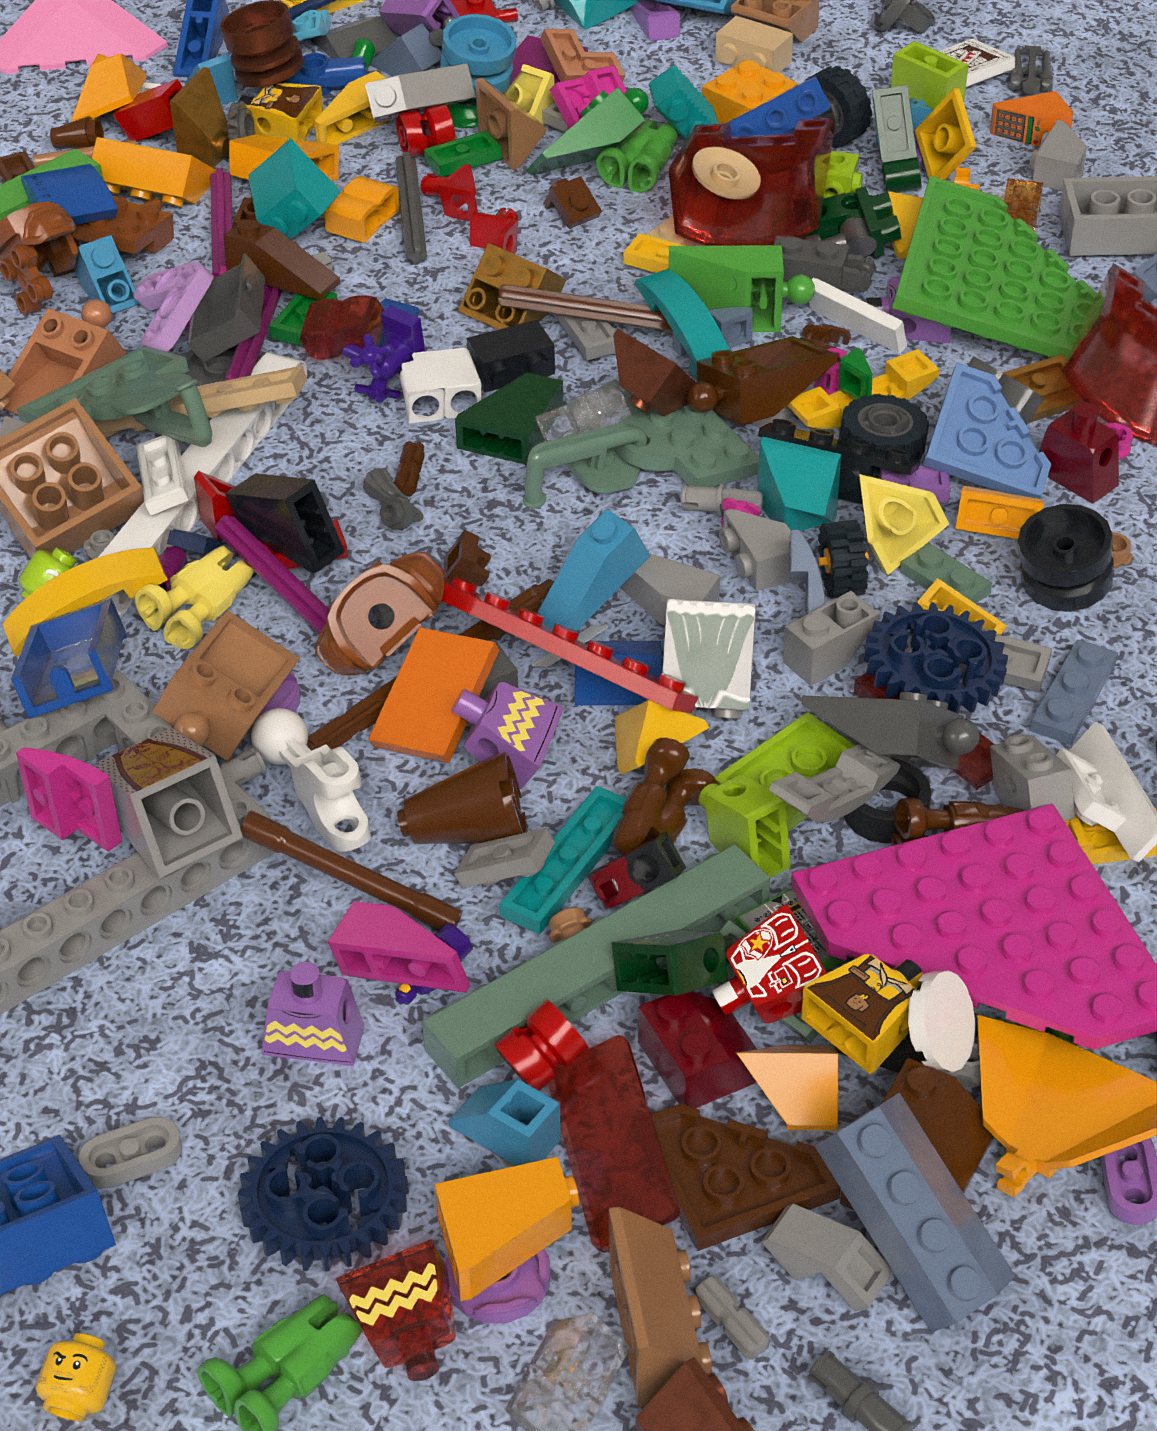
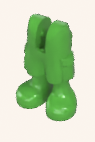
(638, 157)
(295, 1351)

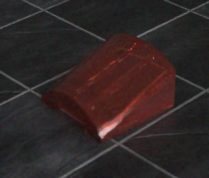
(788, 198)
(1117, 356)

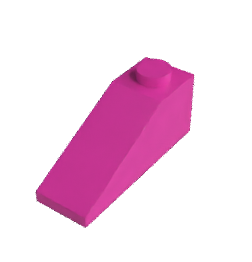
(392, 947)

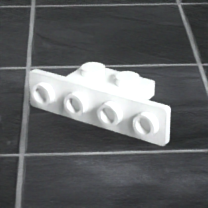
(1110, 792)

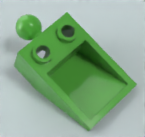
(733, 276)

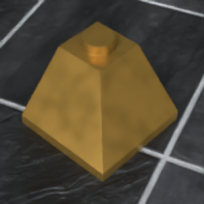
(200, 120)

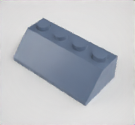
(916, 1213)

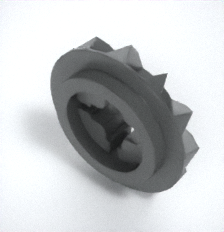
(240, 121)

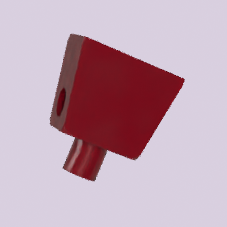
(1082, 453)

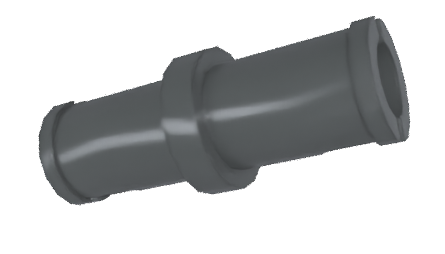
(857, 1398)

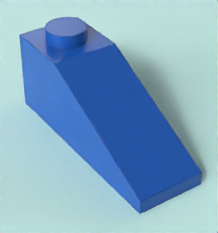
(199, 34)

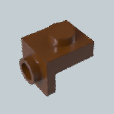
(573, 201)

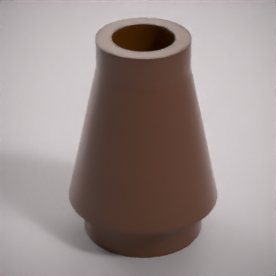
(77, 134)

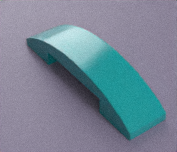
(684, 314)

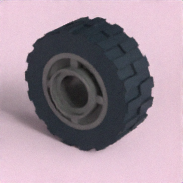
(847, 104)
(886, 424)

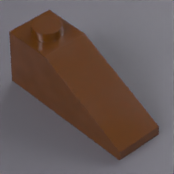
(278, 259)

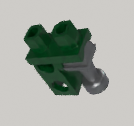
(855, 222)

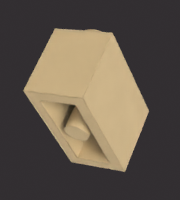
(755, 42)

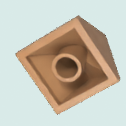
(507, 124)

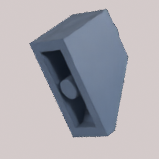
(408, 54)

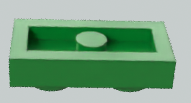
(471, 150)
(290, 321)

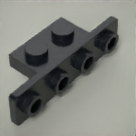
(856, 454)

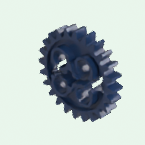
(939, 646)
(323, 1193)

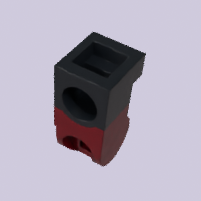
(637, 871)

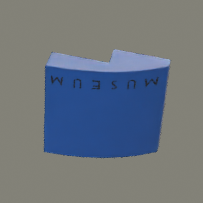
(75, 189)

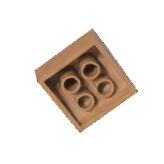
(63, 481)

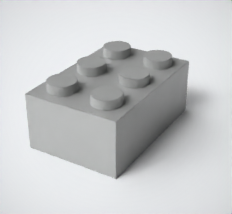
(1109, 215)

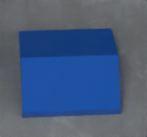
(596, 690)

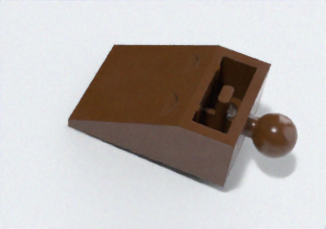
(757, 379)

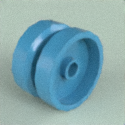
(482, 43)

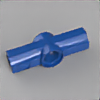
(328, 73)

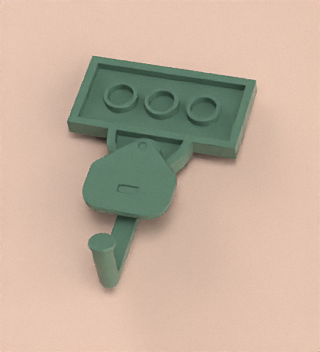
(136, 387)
(611, 457)

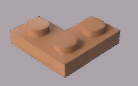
(570, 58)

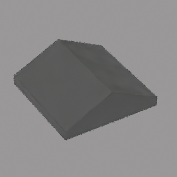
(340, 40)

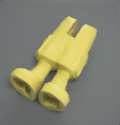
(199, 583)

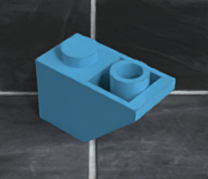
(104, 274)
(511, 1121)

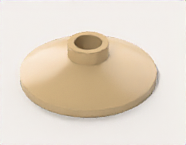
(726, 172)

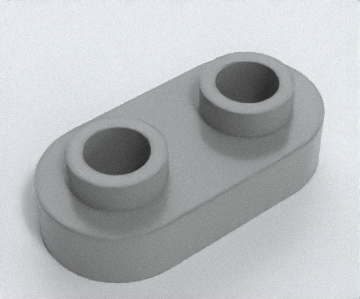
(129, 1151)

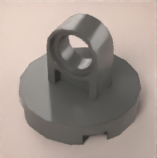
(908, 11)

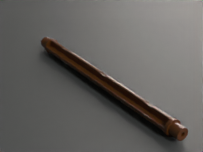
(368, 709)

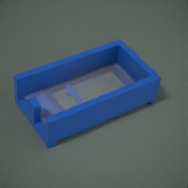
(69, 658)

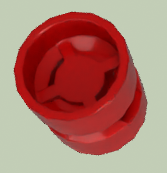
(436, 125)
(541, 1046)

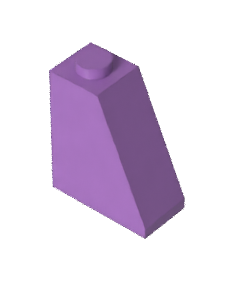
(407, 14)

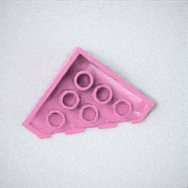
(74, 31)

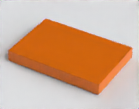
(420, 703)

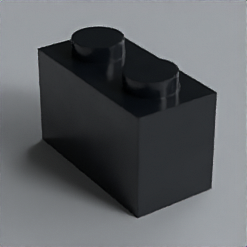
(510, 353)

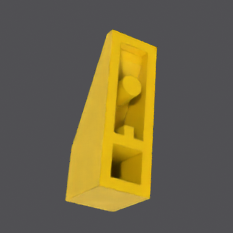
(348, 113)

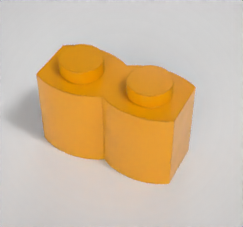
(361, 209)

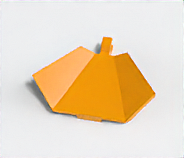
(1056, 1102)

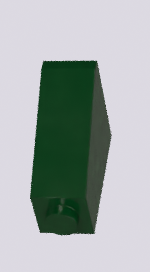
(505, 420)

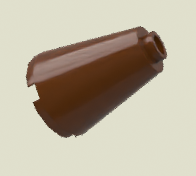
(467, 806)

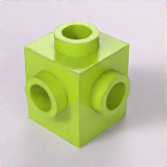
(843, 174)

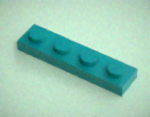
(572, 857)

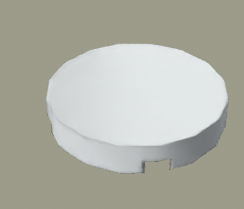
(942, 1021)

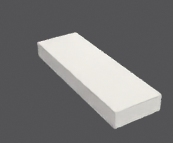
(858, 316)
(161, 474)

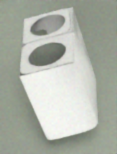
(436, 370)

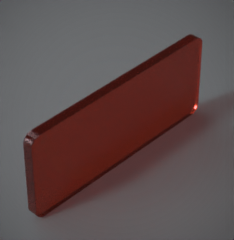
(612, 1139)

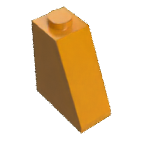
(252, 150)
(502, 1220)

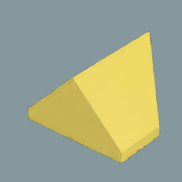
(532, 90)
(898, 520)

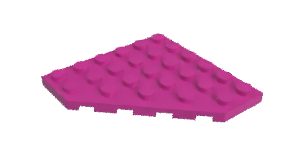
(1005, 911)

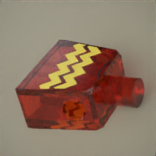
(404, 1308)

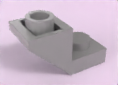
(815, 1244)

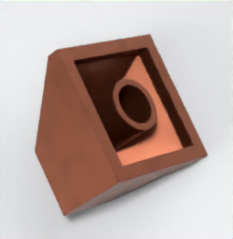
(650, 377)

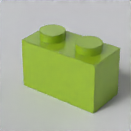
(928, 73)

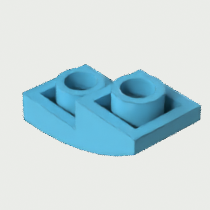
(311, 24)

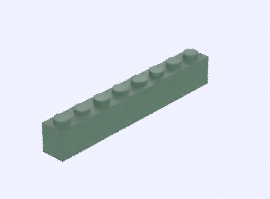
(580, 970)

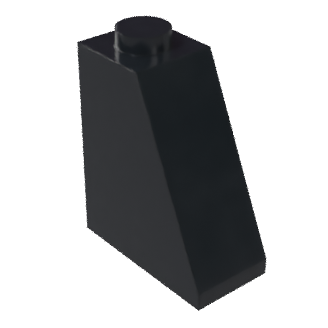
(288, 518)

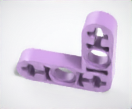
(176, 296)

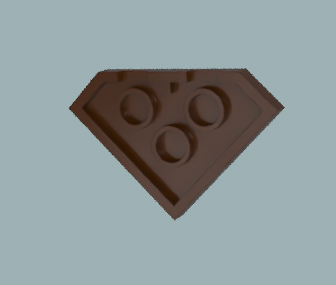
(735, 1175)

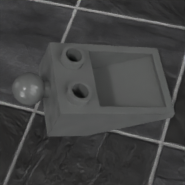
(901, 729)

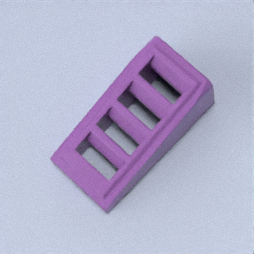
(659, 23)

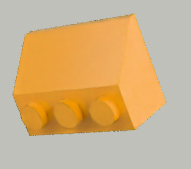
(152, 172)

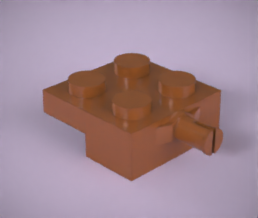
(133, 228)

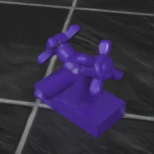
(402, 339)

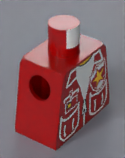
(770, 968)

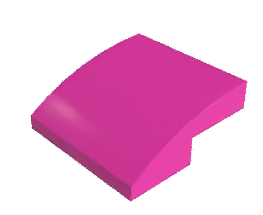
(576, 94)
(69, 796)

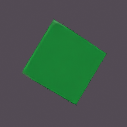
(855, 375)

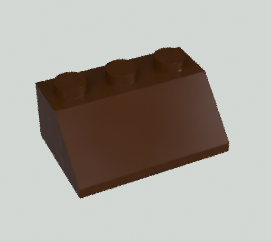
(946, 1116)

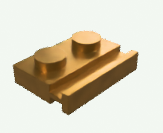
(1050, 383)

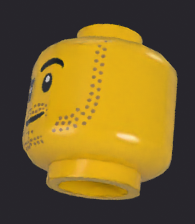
(76, 1377)

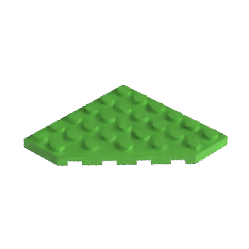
(988, 274)

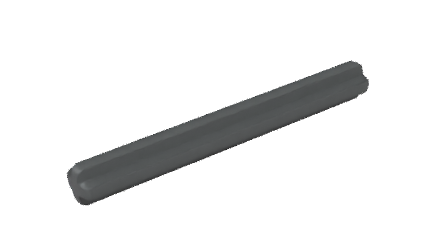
(411, 208)

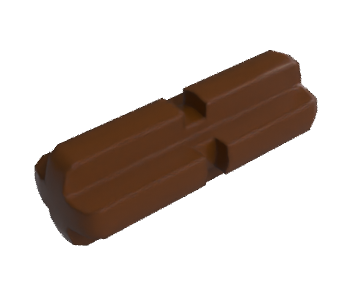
(409, 467)

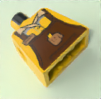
(285, 110)
(862, 1007)

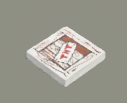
(982, 60)

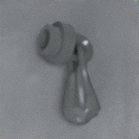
(396, 508)

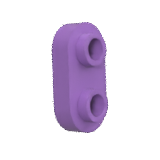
(1132, 1180)

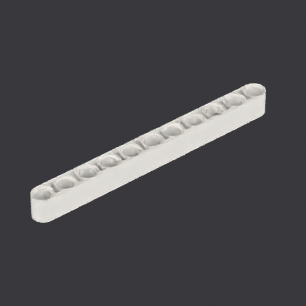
(233, 440)

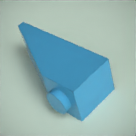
(593, 571)

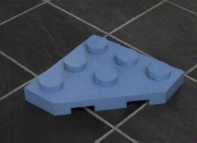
(985, 438)

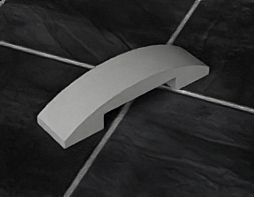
(840, 789)

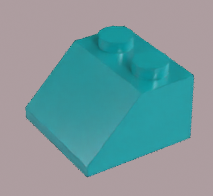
(290, 190)

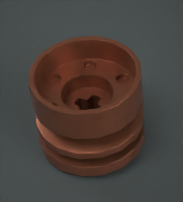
(262, 43)

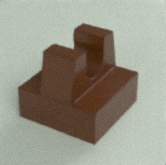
(467, 560)

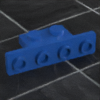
(783, 111)

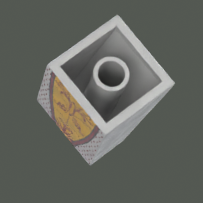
(171, 801)

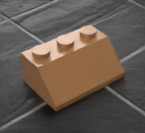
(653, 1301)

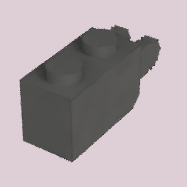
(826, 262)

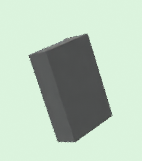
(228, 311)

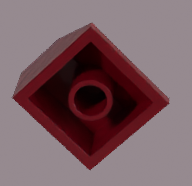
(694, 1047)

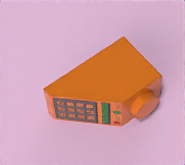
(1029, 117)

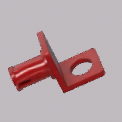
(453, 191)
(496, 229)

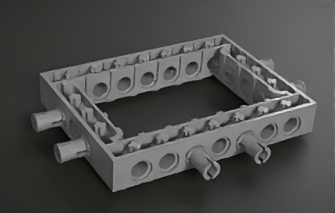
(127, 895)

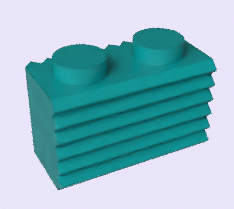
(680, 101)

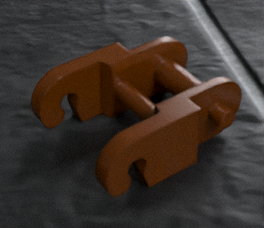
(824, 335)

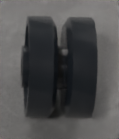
(1066, 557)

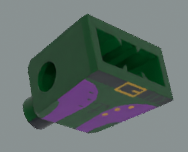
(692, 958)

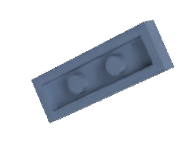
(1073, 692)

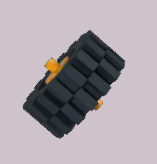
(843, 558)

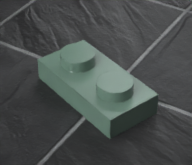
(932, 563)

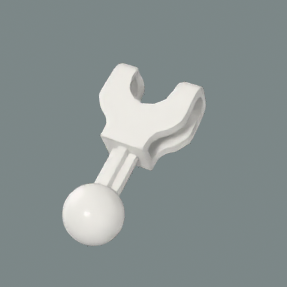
(320, 777)

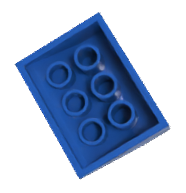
(47, 1215)

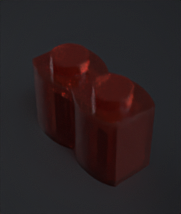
(336, 323)

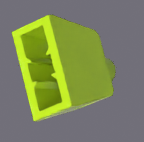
(751, 818)

